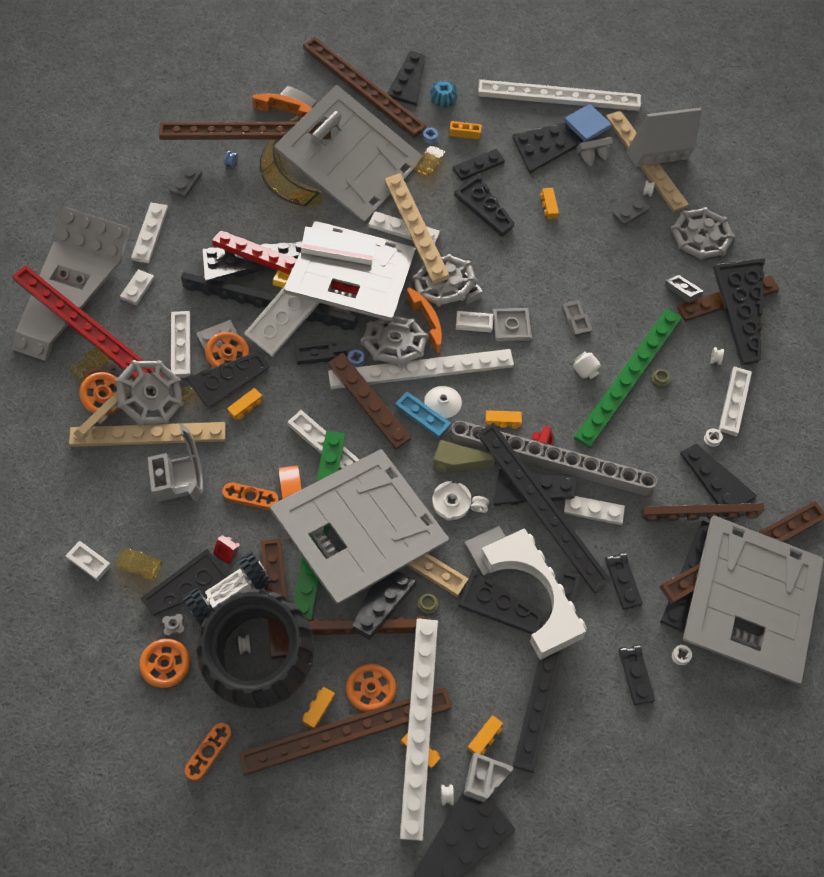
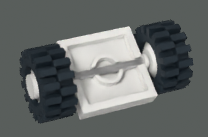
(234, 583)

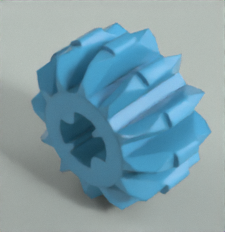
(443, 93)

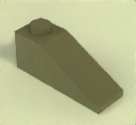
(458, 458)

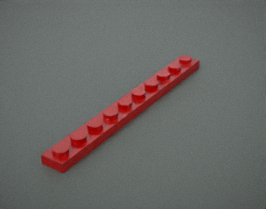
(267, 257)
(77, 319)

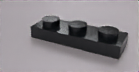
(478, 164)

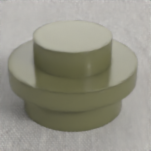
(660, 378)
(427, 603)

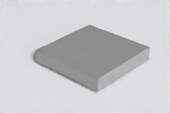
(512, 324)
(476, 544)

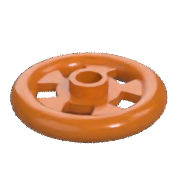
(225, 337)
(89, 383)
(156, 648)
(357, 676)

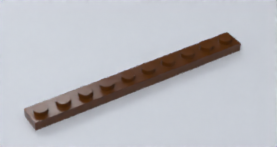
(364, 87)
(228, 130)
(782, 530)
(335, 734)

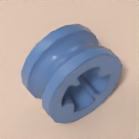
(430, 140)
(230, 159)
(358, 353)

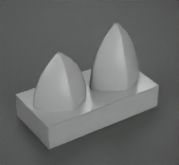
(588, 149)

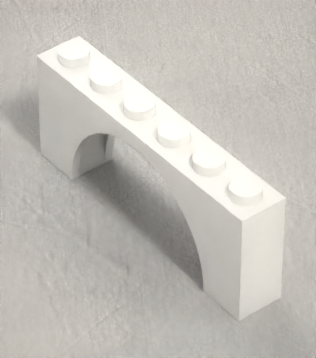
(520, 553)

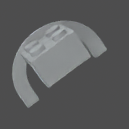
(179, 476)

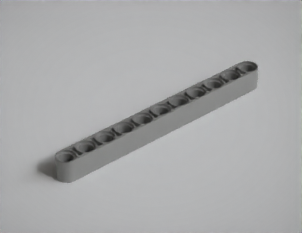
(563, 456)

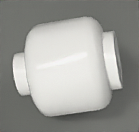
(587, 365)

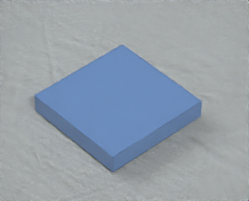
(587, 123)

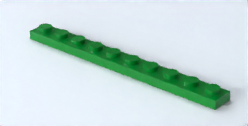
(627, 378)
(307, 581)

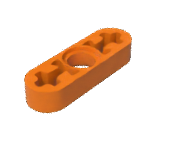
(247, 489)
(206, 743)

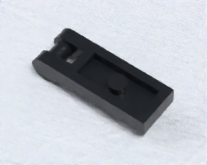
(624, 581)
(636, 675)

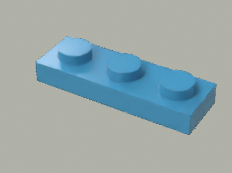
(422, 415)

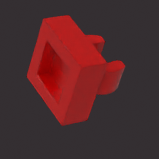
(545, 437)
(225, 549)

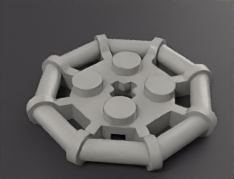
(704, 225)
(448, 291)
(399, 328)
(141, 399)

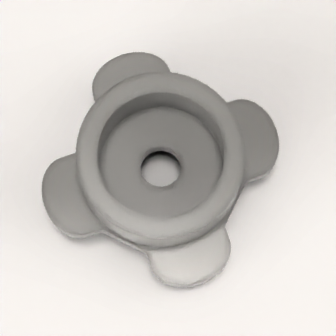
(178, 628)

